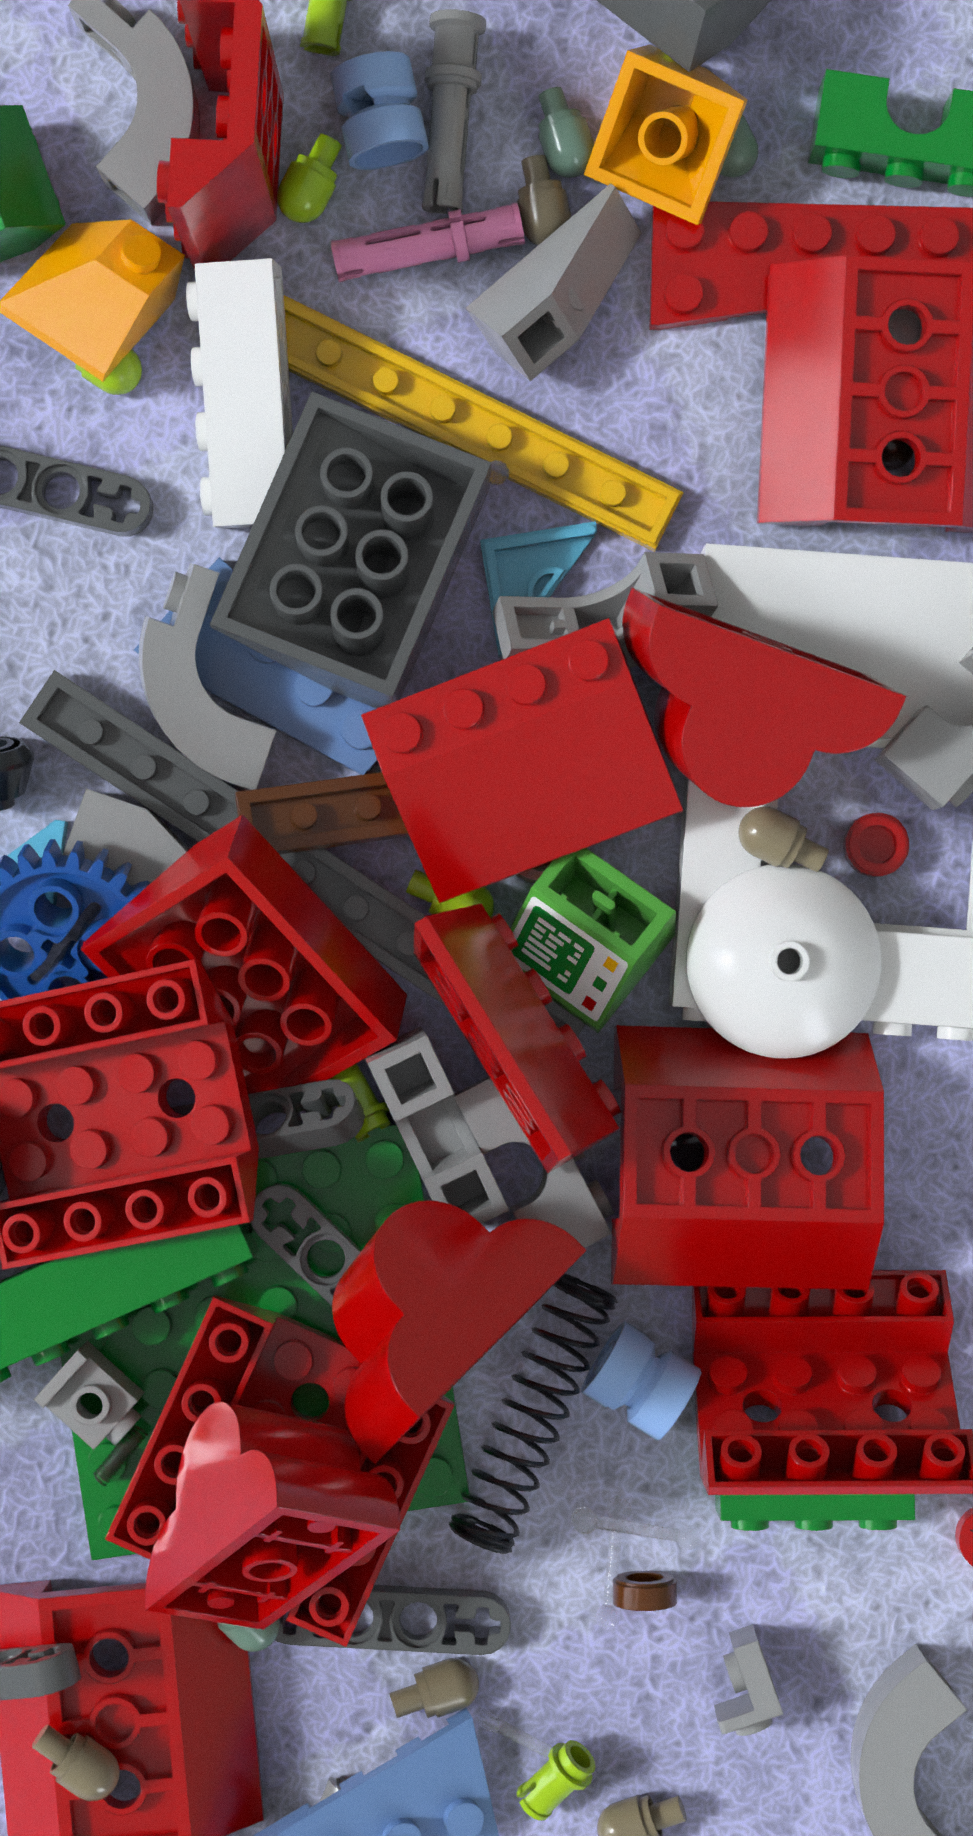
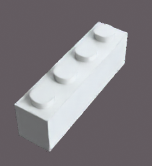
(243, 383)

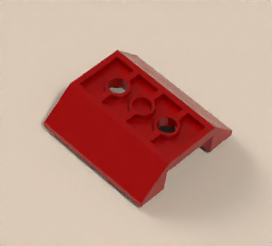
(227, 188)
(848, 388)
(131, 1161)
(751, 1204)
(258, 1362)
(824, 1369)
(169, 1717)

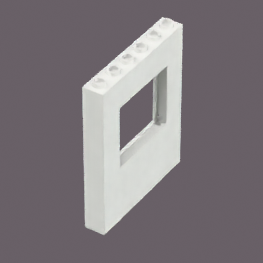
(904, 627)

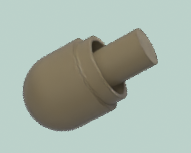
(542, 201)
(779, 839)
(438, 1689)
(79, 1763)
(640, 1816)

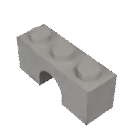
(933, 756)
(435, 1127)
(562, 1195)

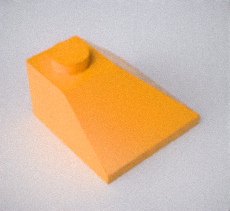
(666, 133)
(96, 292)

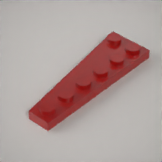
(724, 262)

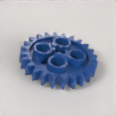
(32, 917)

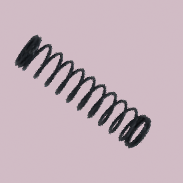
(495, 1538)

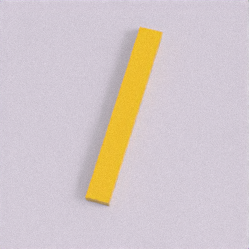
(479, 425)

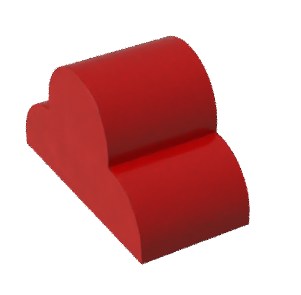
(744, 707)
(430, 1304)
(264, 1517)

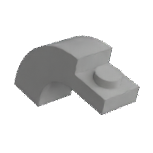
(536, 620)

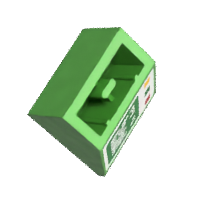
(590, 935)

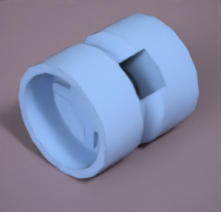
(377, 98)
(647, 1384)

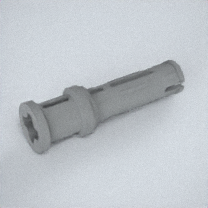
(453, 82)

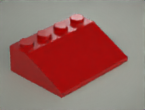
(523, 761)
(280, 960)
(513, 1033)

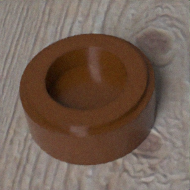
(644, 1591)

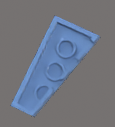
(279, 694)
(423, 1791)

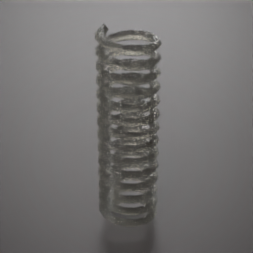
(121, 1456)

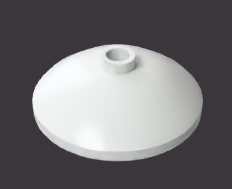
(737, 972)

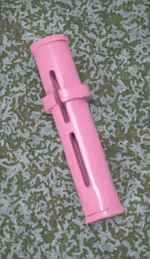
(428, 242)

